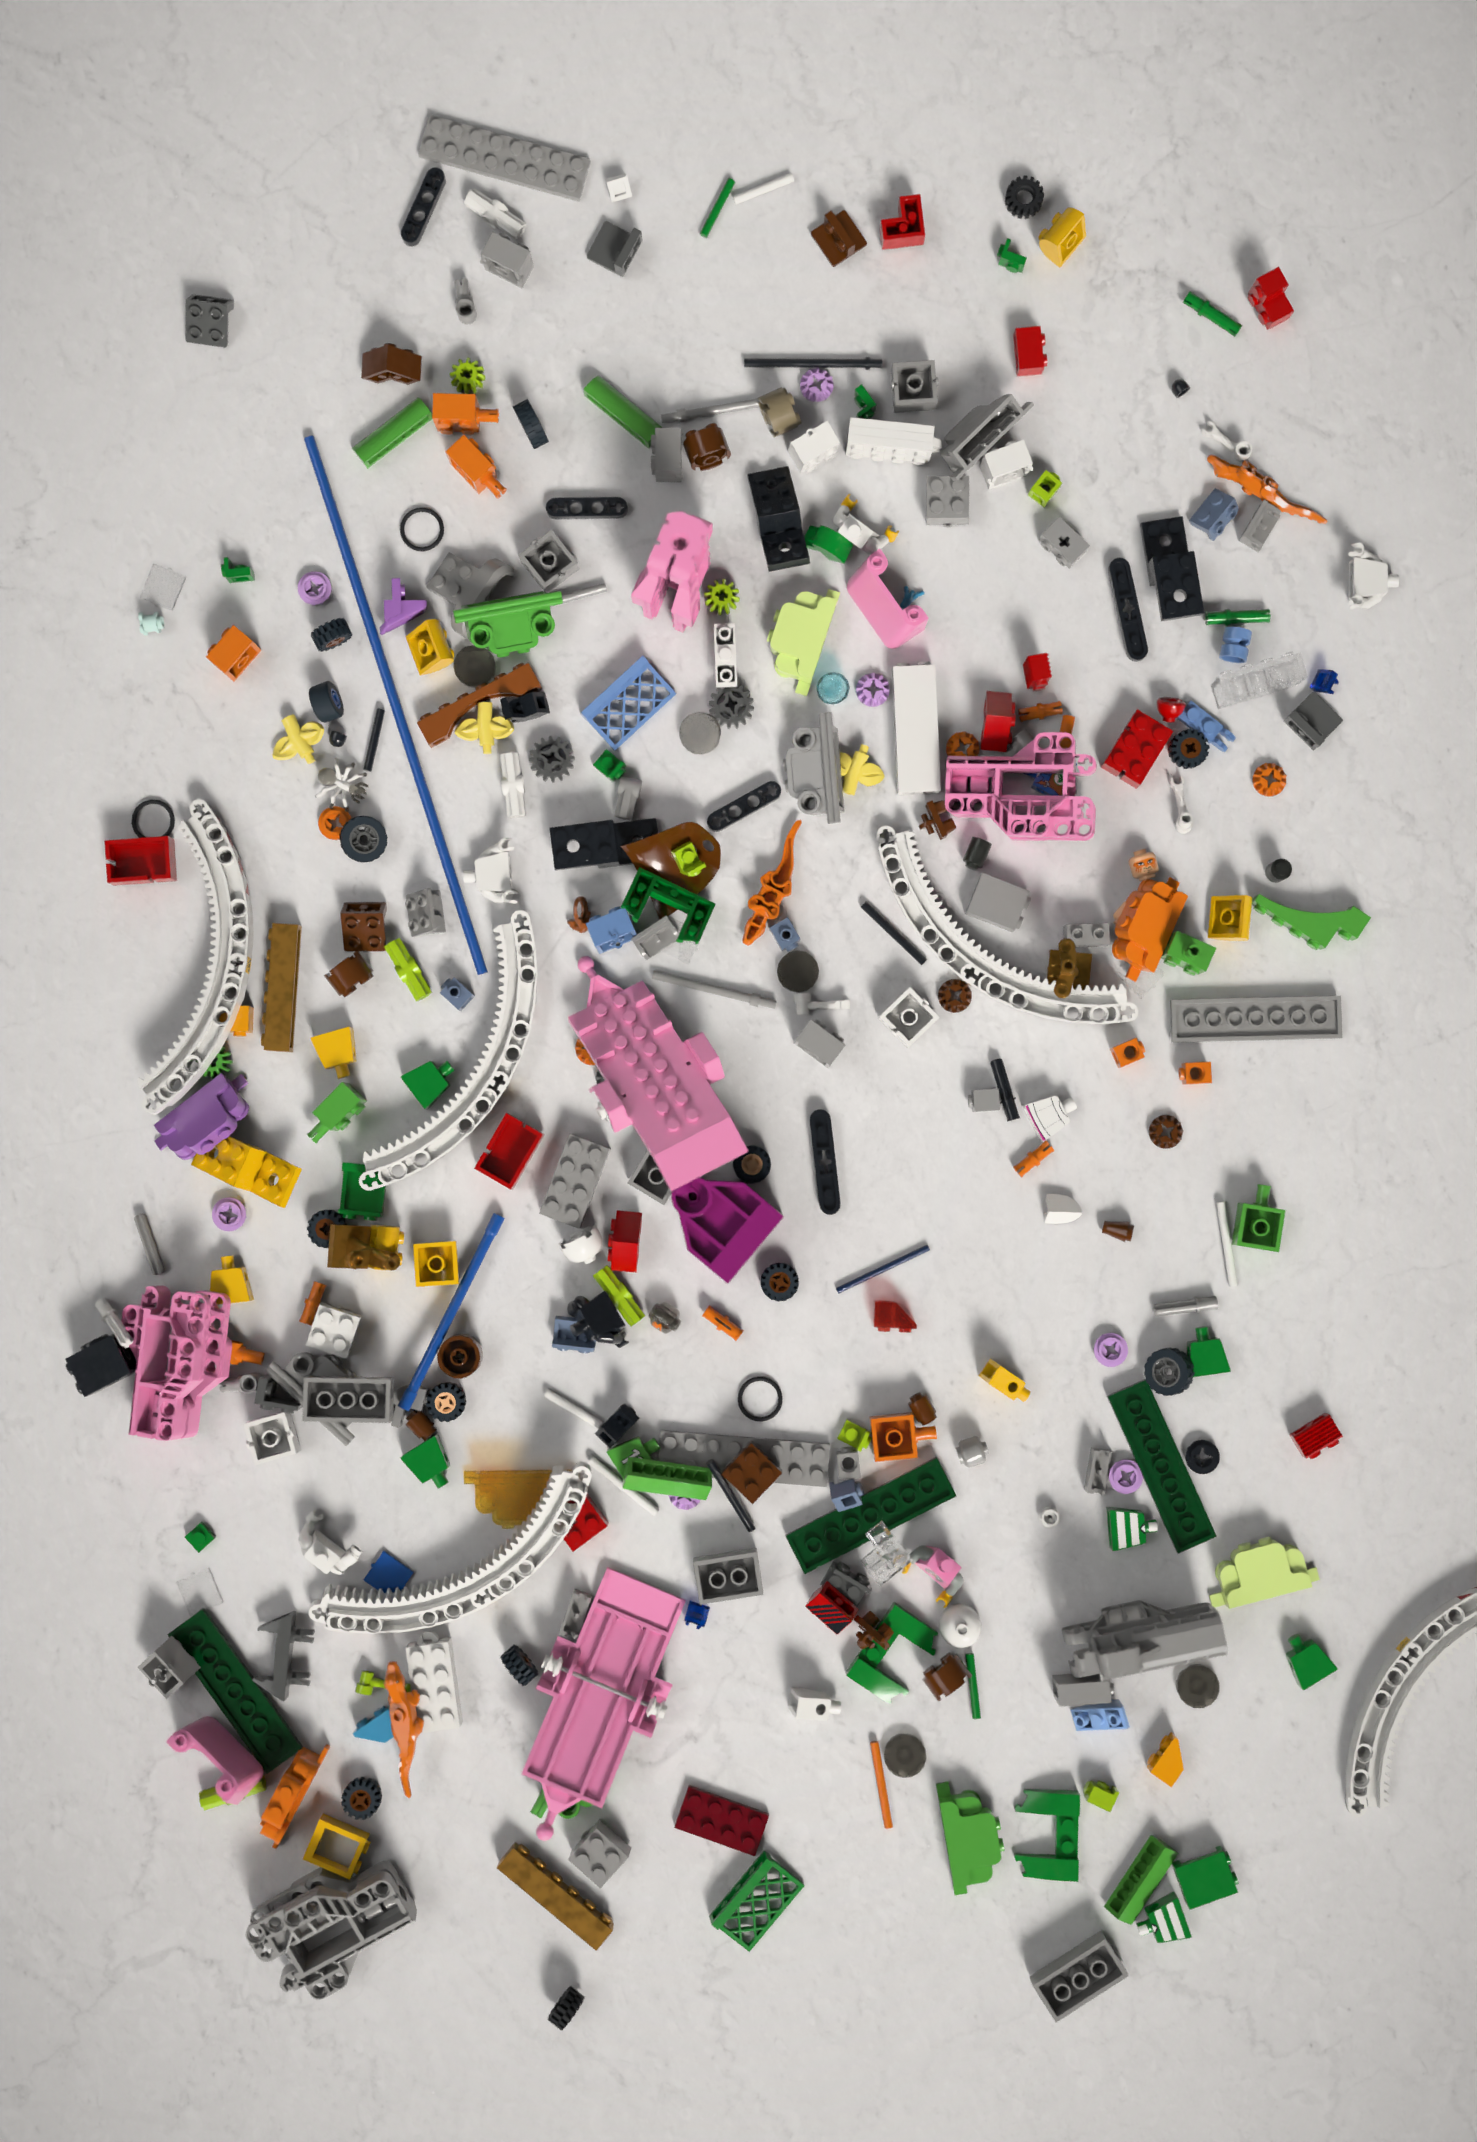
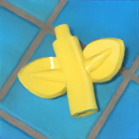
(484, 727)
(298, 739)
(860, 770)

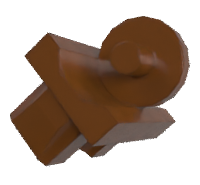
(934, 810)
(867, 1625)

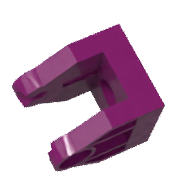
(723, 1223)

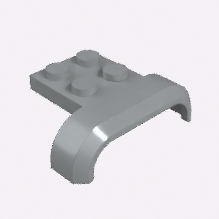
(466, 584)

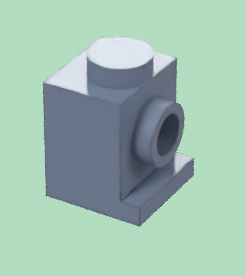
(846, 1494)

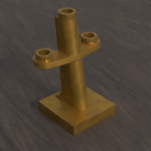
(1068, 968)
(351, 1249)

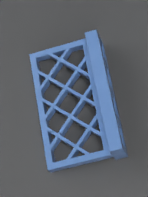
(620, 686)

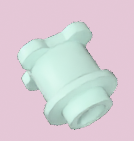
(150, 623)

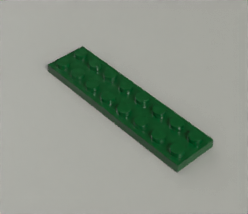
(1161, 1466)
(891, 1503)
(236, 1693)

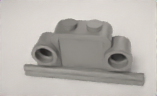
(979, 432)
(815, 770)
(303, 1365)

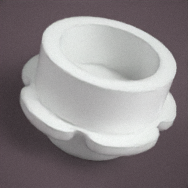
(1053, 1521)

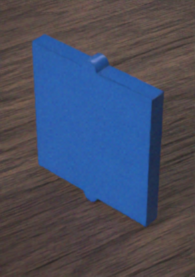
(388, 1573)

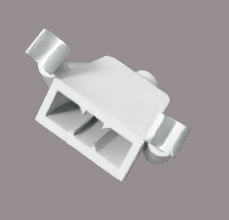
(1368, 578)
(493, 873)

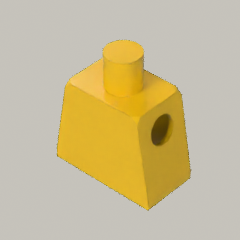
(336, 1050)
(231, 1282)
(1004, 1381)

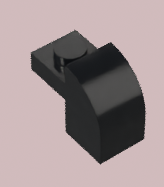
(525, 707)
(617, 1425)

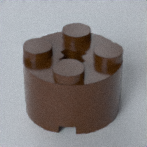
(706, 447)
(348, 974)
(454, 1366)
(946, 1676)

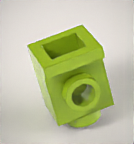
(1047, 479)
(1100, 1794)

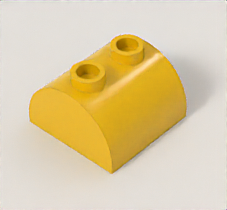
(1063, 236)
(430, 647)
(1230, 917)
(386, 1239)
(436, 1263)

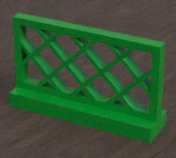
(740, 1893)

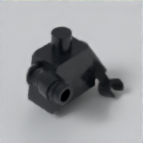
(597, 1320)

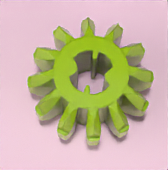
(472, 370)
(714, 600)

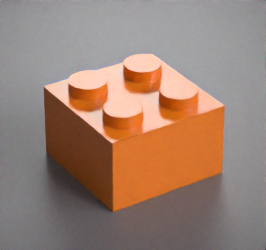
(233, 652)

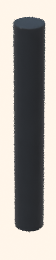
(374, 740)

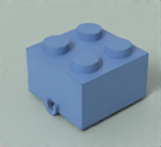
(611, 929)

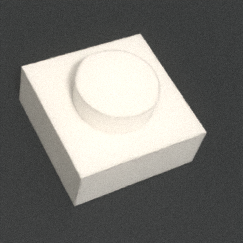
(618, 187)

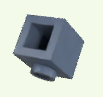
(785, 935)
(456, 993)

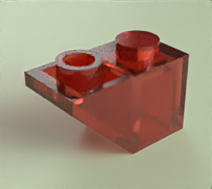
(890, 1315)

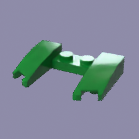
(696, 907)
(863, 1667)
(1065, 1861)

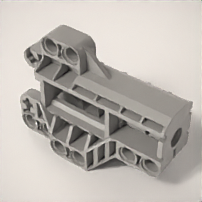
(1144, 1638)
(358, 1899)

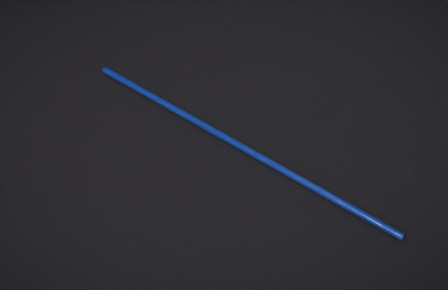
(395, 705)

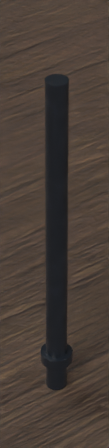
(866, 363)

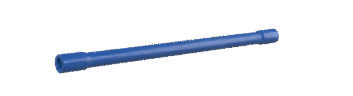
(411, 1391)

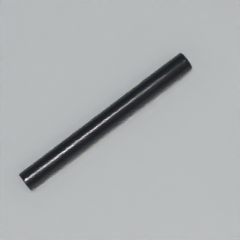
(893, 933)
(730, 1495)

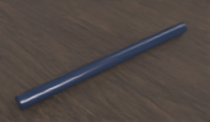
(884, 1268)

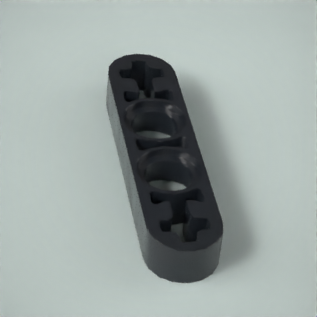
(421, 206)
(586, 512)
(742, 803)

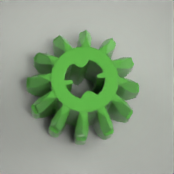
(220, 1065)

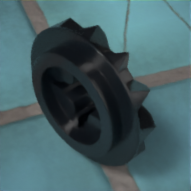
(1209, 1463)

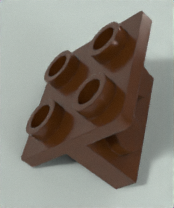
(838, 237)

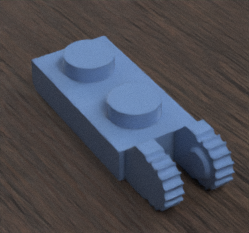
(1198, 719)

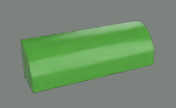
(621, 410)
(392, 432)
(667, 1478)
(1141, 1880)

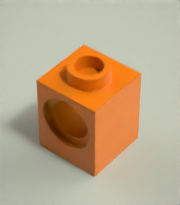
(1119, 1056)
(1204, 1069)

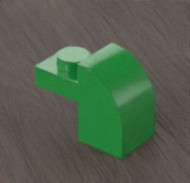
(828, 542)

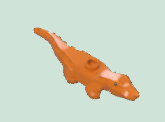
(1261, 486)
(774, 888)
(404, 1720)

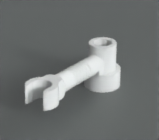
(1242, 446)
(1180, 825)
(804, 1004)

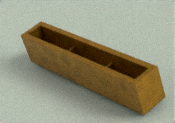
(282, 987)
(555, 1895)

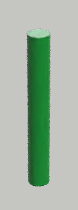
(717, 208)
(973, 1688)

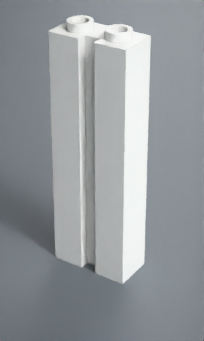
(916, 729)

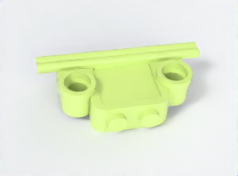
(801, 636)
(1261, 1573)

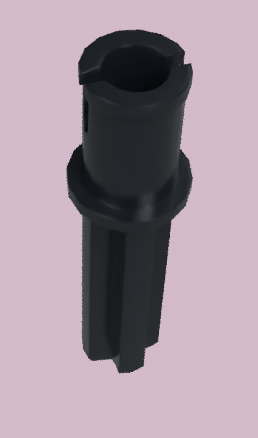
(1004, 1089)

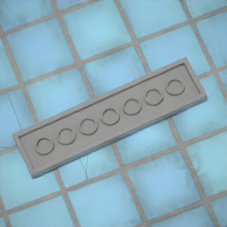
(504, 158)
(1256, 1019)
(800, 1460)

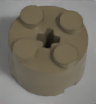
(778, 411)

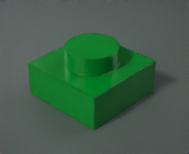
(200, 1537)

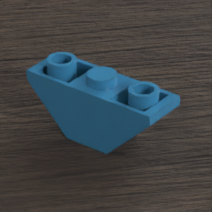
(376, 1728)

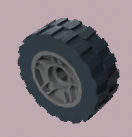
(530, 424)
(375, 842)
(1157, 1369)

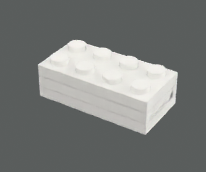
(891, 441)
(435, 1678)

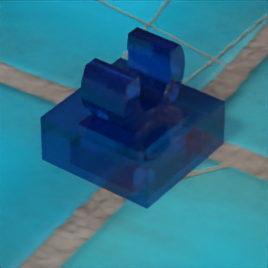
(1324, 681)
(696, 1614)

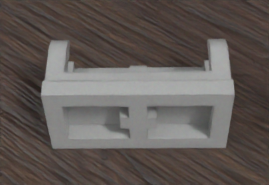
(1260, 526)
(656, 937)
(1097, 1471)
(576, 1613)

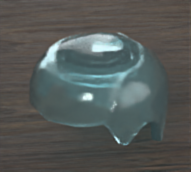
(832, 688)

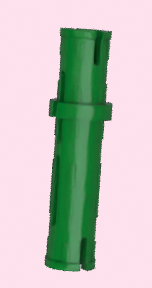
(1211, 313)
(1234, 617)

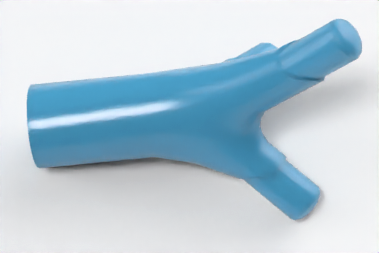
(909, 597)

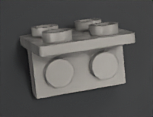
(425, 912)

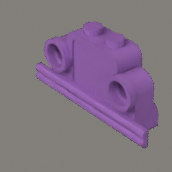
(203, 1118)

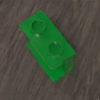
(356, 1199)
(1206, 1878)

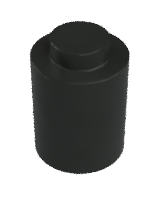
(976, 853)
(1278, 870)

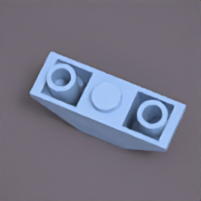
(1100, 1716)

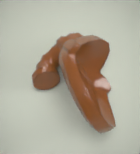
(578, 923)

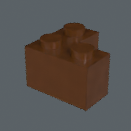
(391, 364)

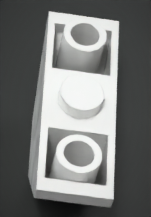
(725, 655)

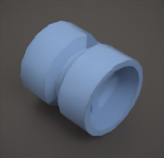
(1235, 644)

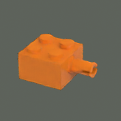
(460, 413)
(474, 466)
(896, 1436)

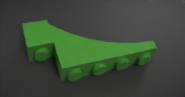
(1314, 927)

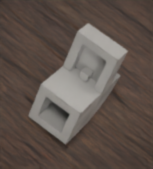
(418, 1404)

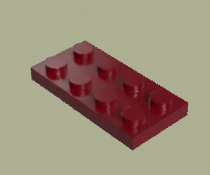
(721, 1820)

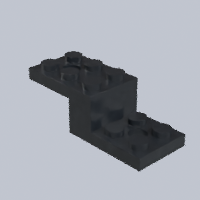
(778, 519)
(1172, 568)
(598, 842)

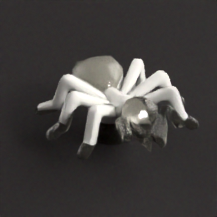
(338, 783)

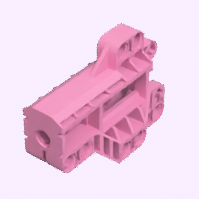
(678, 564)
(1030, 759)
(172, 1405)

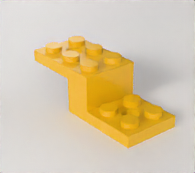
(250, 1170)

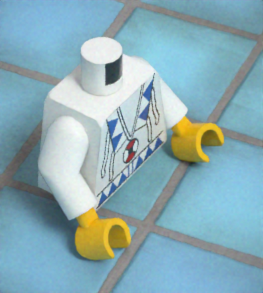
(858, 532)

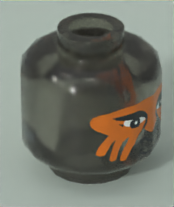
(664, 1317)

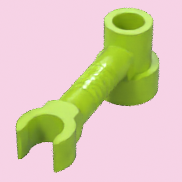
(368, 1681)

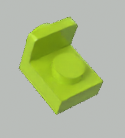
(688, 860)
(854, 1435)

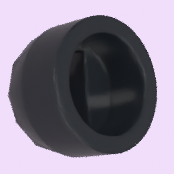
(1179, 388)
(337, 739)

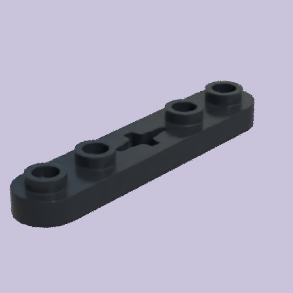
(1133, 629)
(826, 1182)

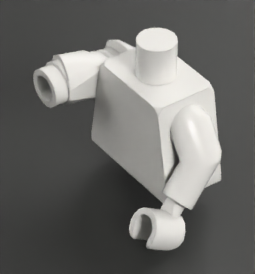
(323, 1551)

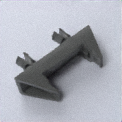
(283, 1675)

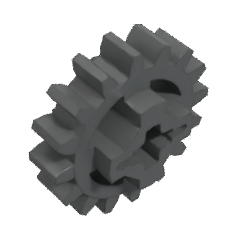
(723, 707)
(554, 750)

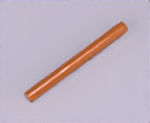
(881, 1784)

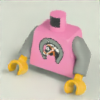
(940, 1568)

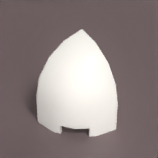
(1061, 1209)

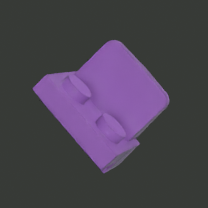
(398, 610)

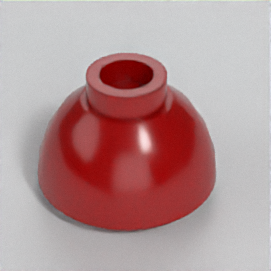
(1170, 708)

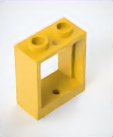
(344, 1829)

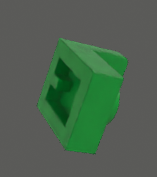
(864, 400)
(240, 573)
(610, 766)

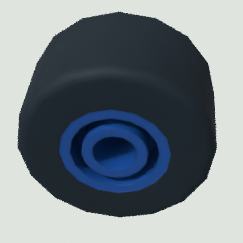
(326, 701)

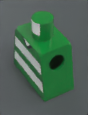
(1128, 1528)
(1165, 1920)

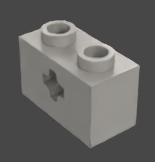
(1061, 532)
(1088, 934)

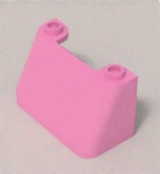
(879, 606)
(238, 1766)

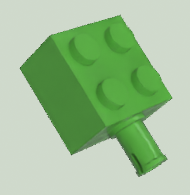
(1188, 953)
(337, 1110)
(1259, 1224)

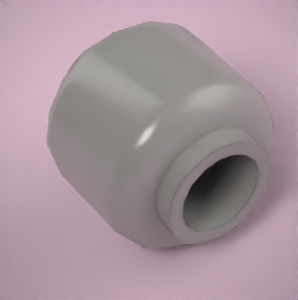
(972, 1451)

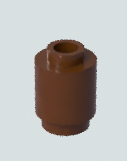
(922, 1408)
(420, 1424)

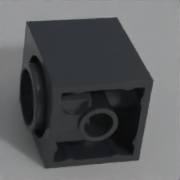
(100, 1364)

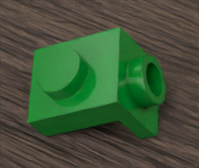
(1010, 260)

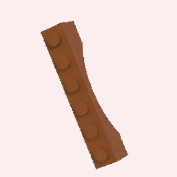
(440, 725)

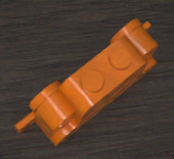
(1147, 925)
(290, 1793)

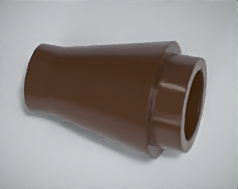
(1118, 1230)

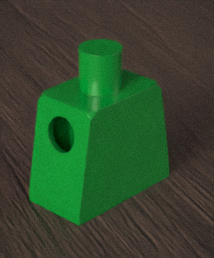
(428, 1082)
(1207, 1354)
(428, 1461)
(1308, 1662)

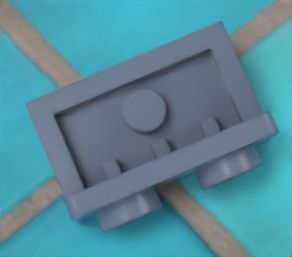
(1215, 513)
(565, 1340)

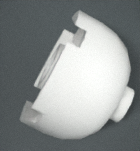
(582, 1245)
(960, 1625)

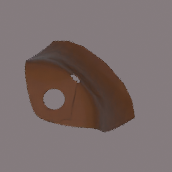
(656, 857)

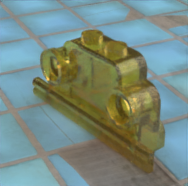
(508, 1493)

